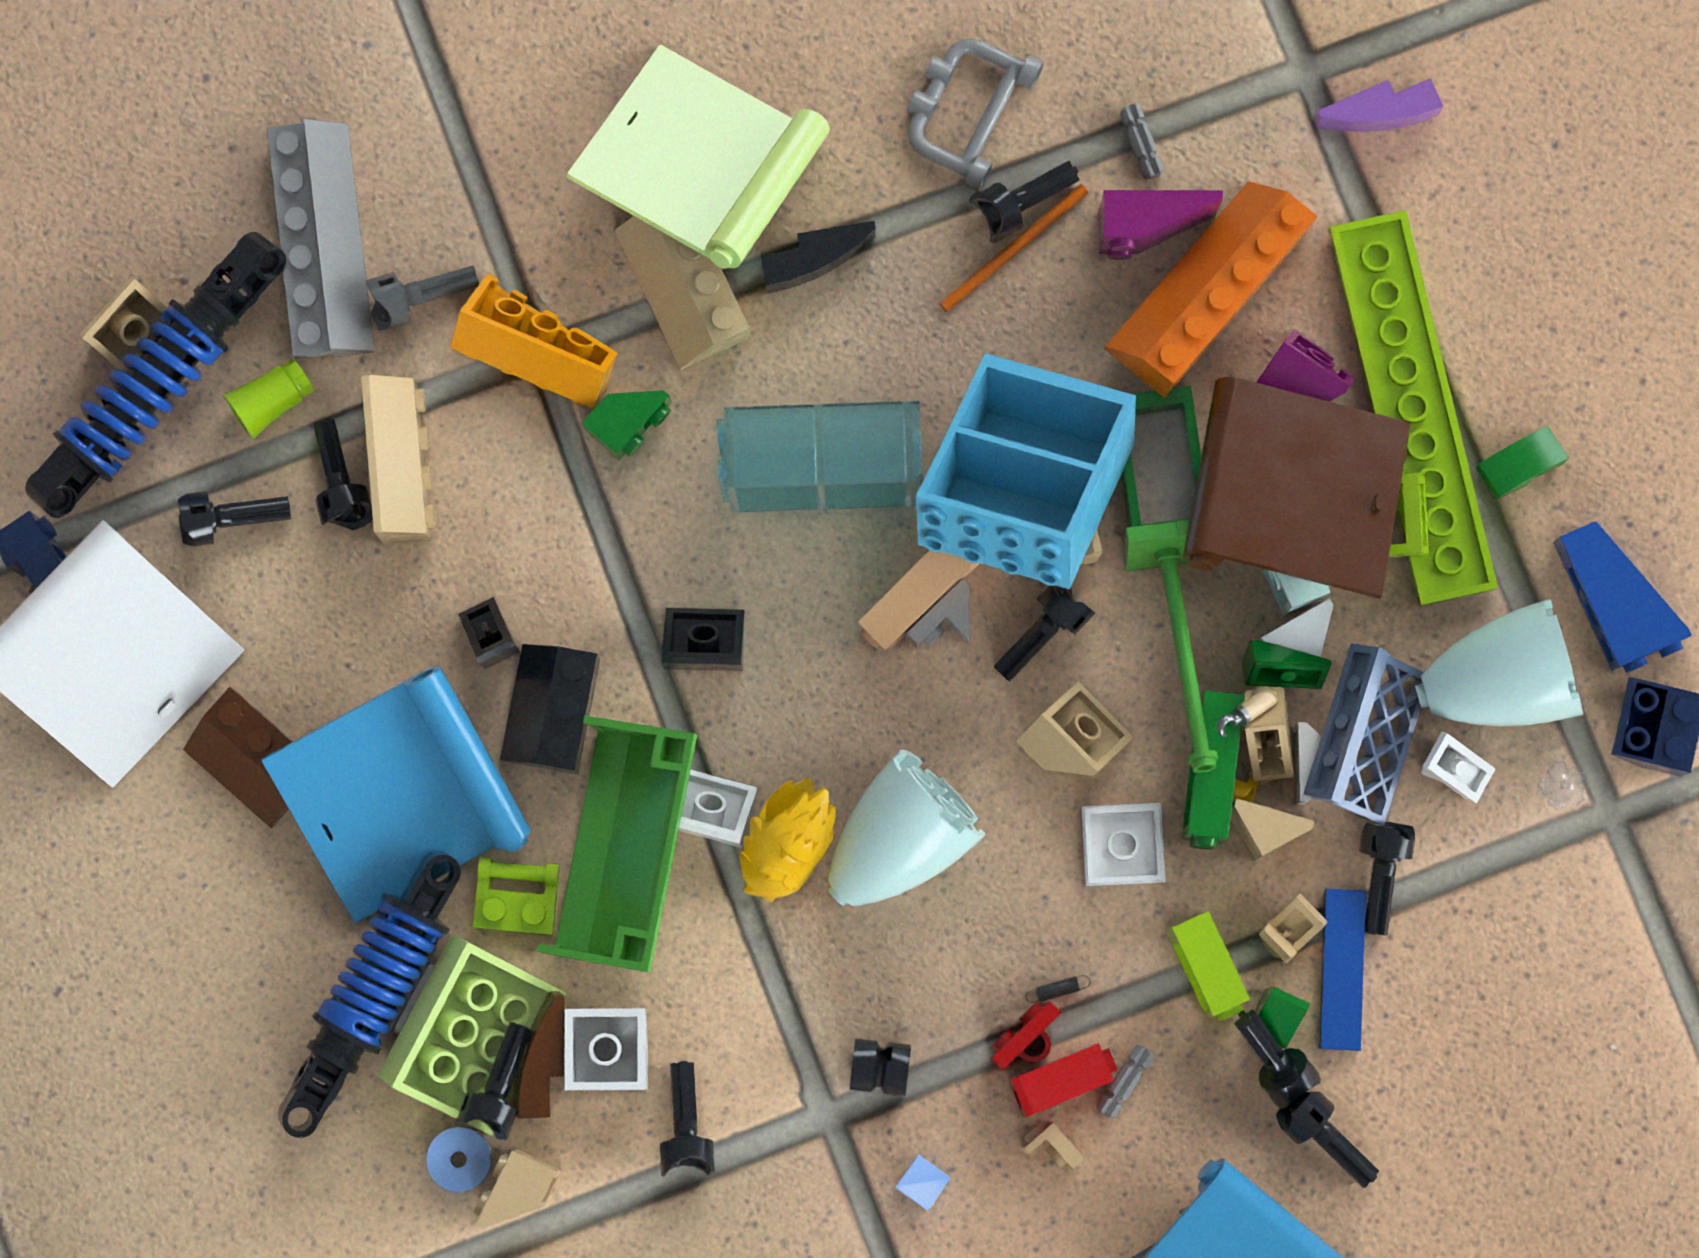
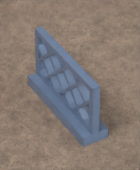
(1349, 726)

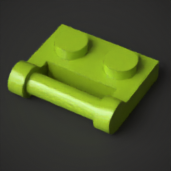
(516, 910)

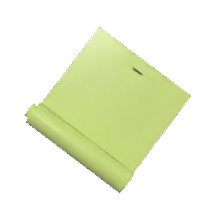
(698, 157)

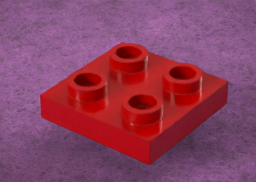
(1011, 1045)

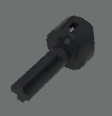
(1005, 207)
(341, 499)
(199, 517)
(1059, 612)
(1386, 845)
(1284, 1072)
(490, 1105)
(1311, 1121)
(686, 1147)

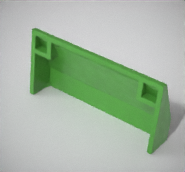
(624, 845)

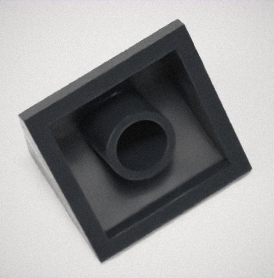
(703, 639)

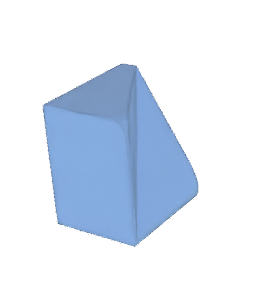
(922, 1182)

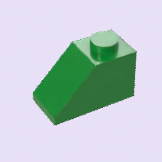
(1281, 1013)

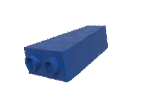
(1618, 600)

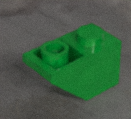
(623, 419)

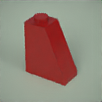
(1063, 1079)

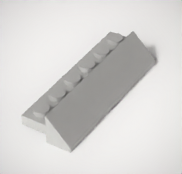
(320, 239)

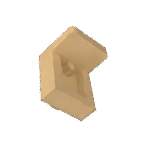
(1292, 928)

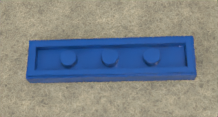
(1342, 969)

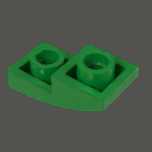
(1522, 462)

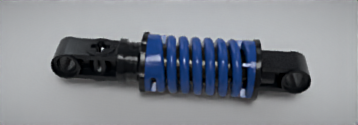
(382, 976)

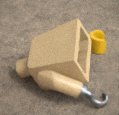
(1267, 735)

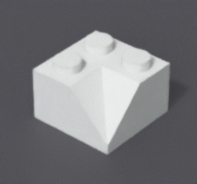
(606, 1049)

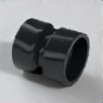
(880, 1067)

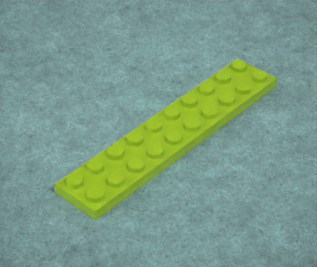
(1410, 384)

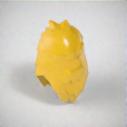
(787, 840)

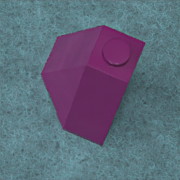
(1305, 370)

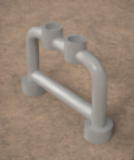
(940, 73)

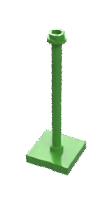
(1163, 547)

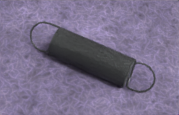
(1057, 989)

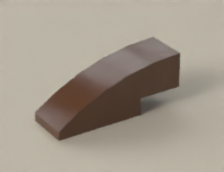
(541, 1059)

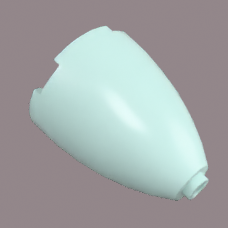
(1505, 673)
(900, 834)

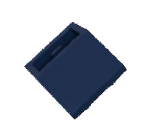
(1658, 727)

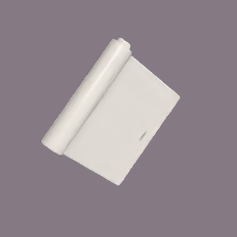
(106, 651)

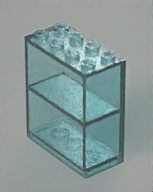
(820, 456)

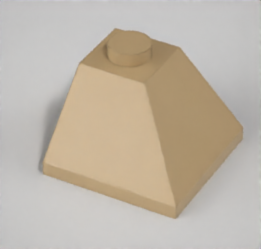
(1075, 735)

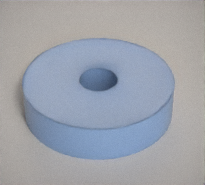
(476, 1166)

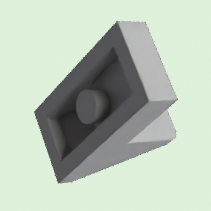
(950, 609)

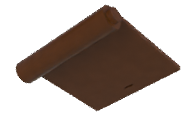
(1295, 487)

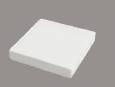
(1123, 844)

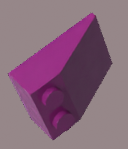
(1144, 218)

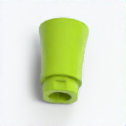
(268, 397)

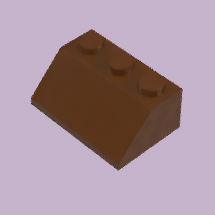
(230, 748)

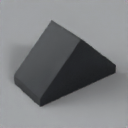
(488, 633)

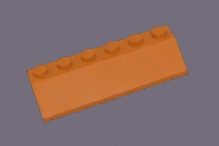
(1210, 285)

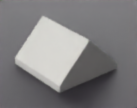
(717, 808)

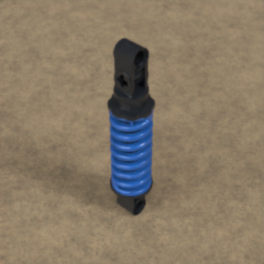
(189, 338)

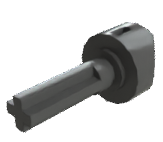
(394, 299)

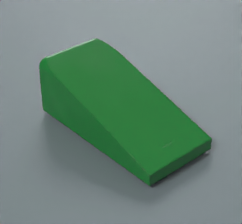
(1282, 667)

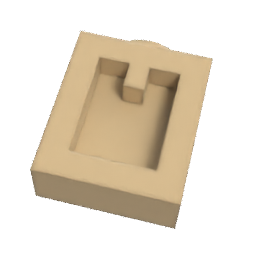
(1060, 1149)

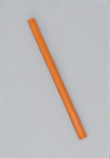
(1013, 248)

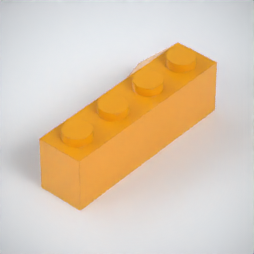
(532, 344)

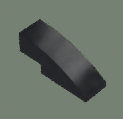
(817, 255)

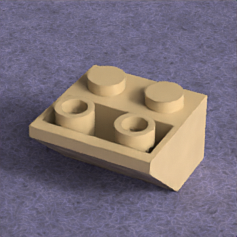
(520, 1187)

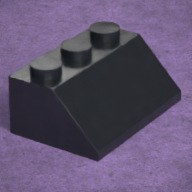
(549, 707)

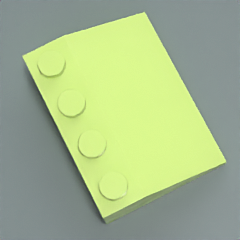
(460, 1027)

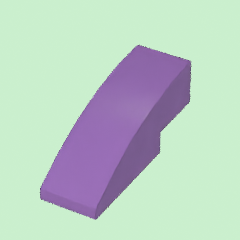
(1381, 108)

